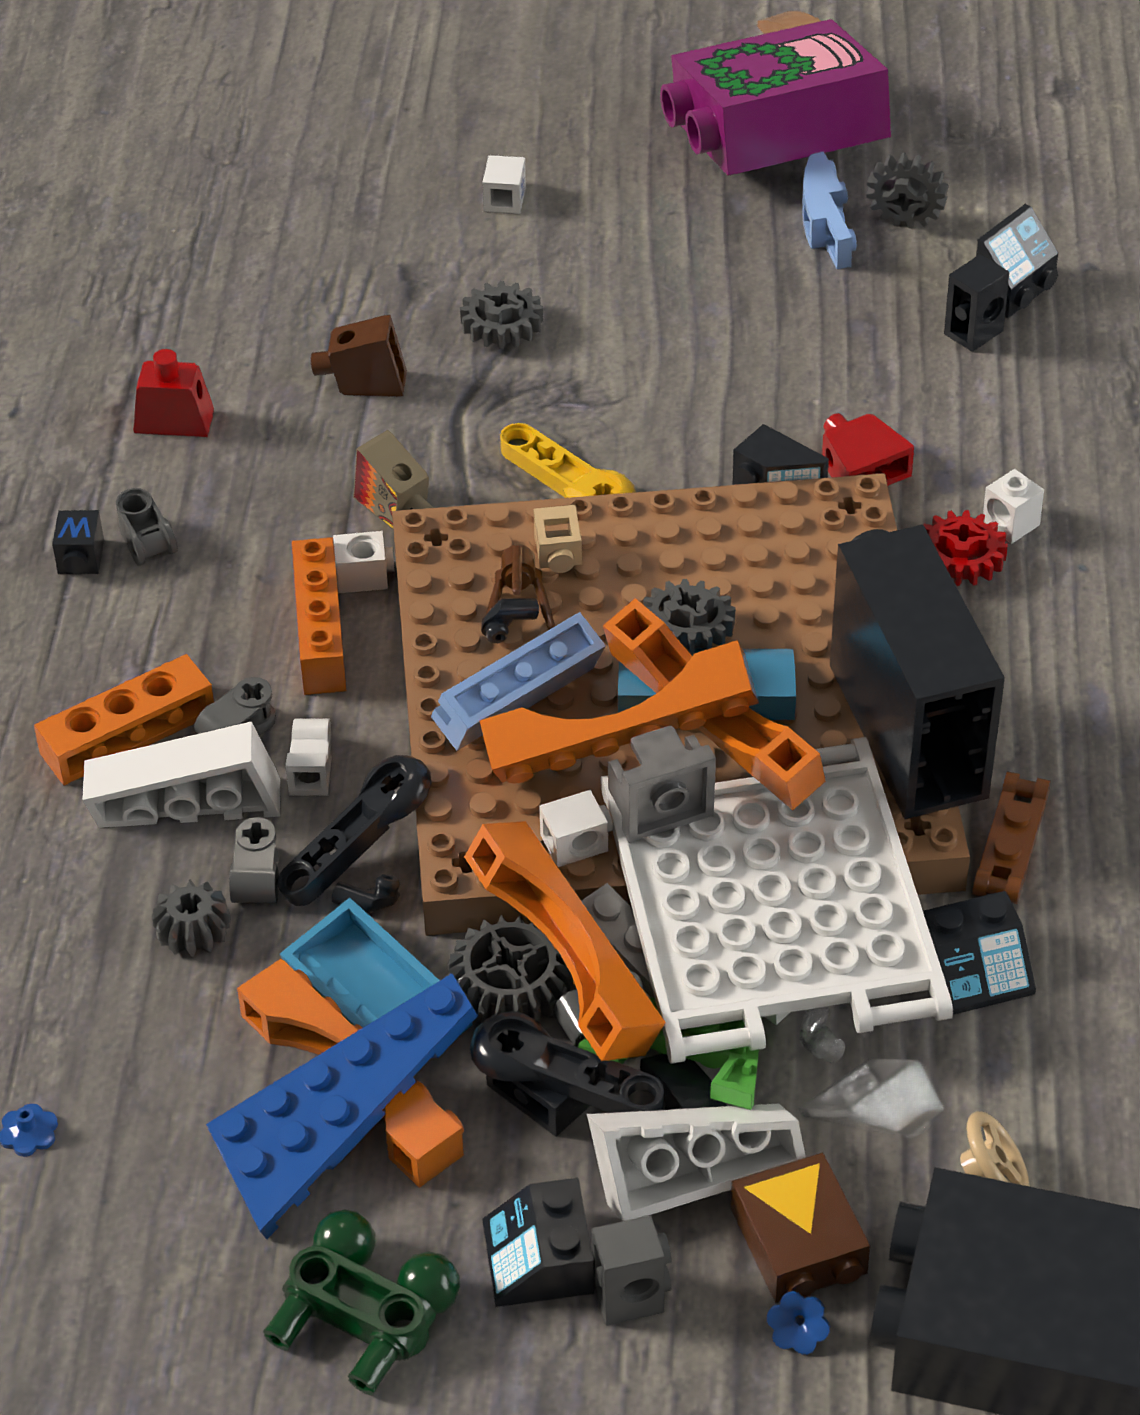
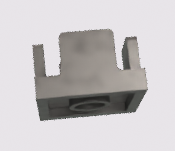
(668, 788)

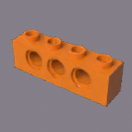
(318, 616)
(124, 717)

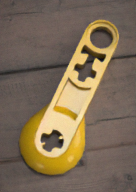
(558, 466)

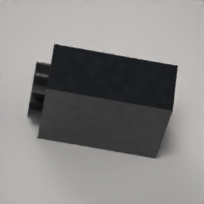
(915, 670)
(1014, 1300)

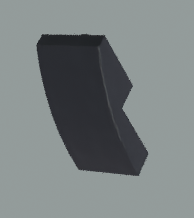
(683, 1082)

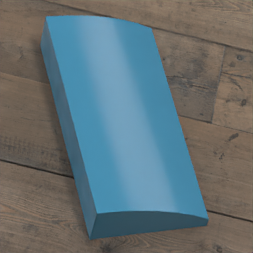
(771, 674)
(358, 965)

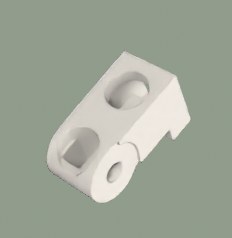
(309, 753)

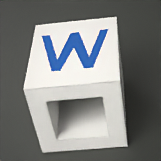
(504, 184)

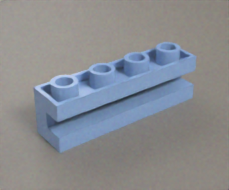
(518, 679)

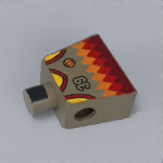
(389, 478)

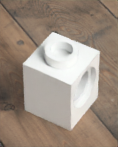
(1014, 504)
(362, 561)
(575, 828)

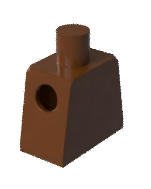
(364, 359)

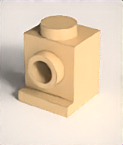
(558, 548)

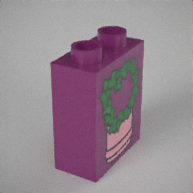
(778, 97)

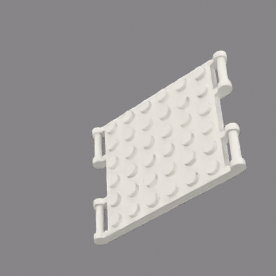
(781, 909)

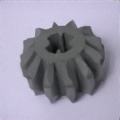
(191, 918)

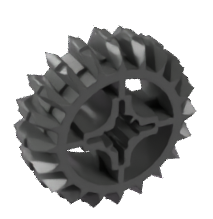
(502, 969)

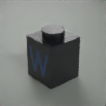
(78, 542)

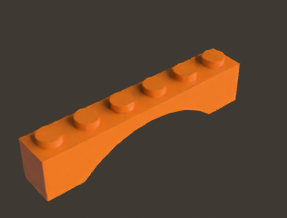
(707, 687)
(757, 744)
(612, 1005)
(293, 1014)

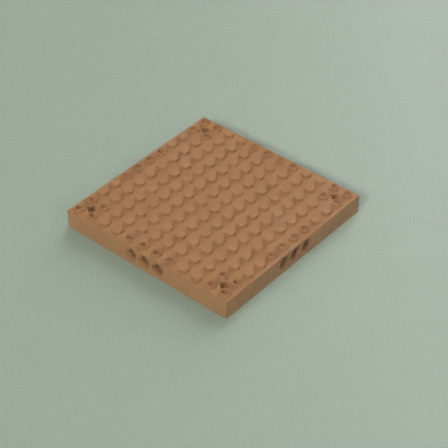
(755, 541)

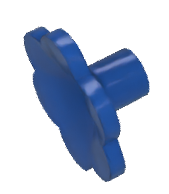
(28, 1129)
(796, 1331)

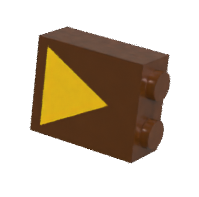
(800, 1227)

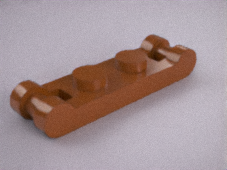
(1012, 837)

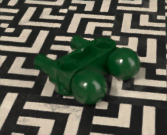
(361, 1299)

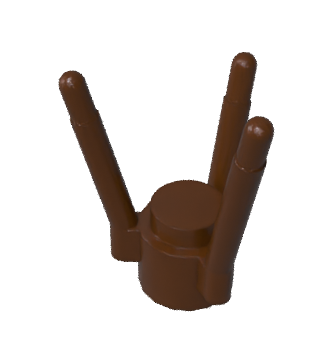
(518, 573)

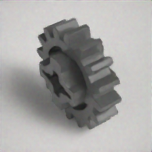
(907, 190)
(501, 314)
(693, 613)

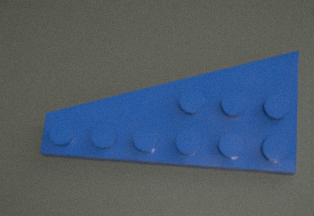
(326, 1106)

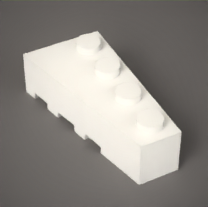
(184, 778)
(687, 1154)

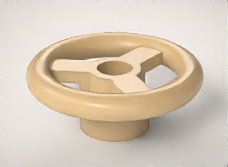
(994, 1156)

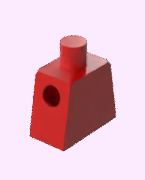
(172, 398)
(866, 448)

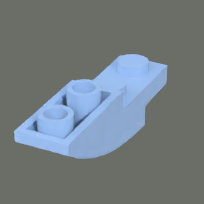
(824, 212)

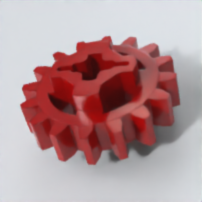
(968, 546)

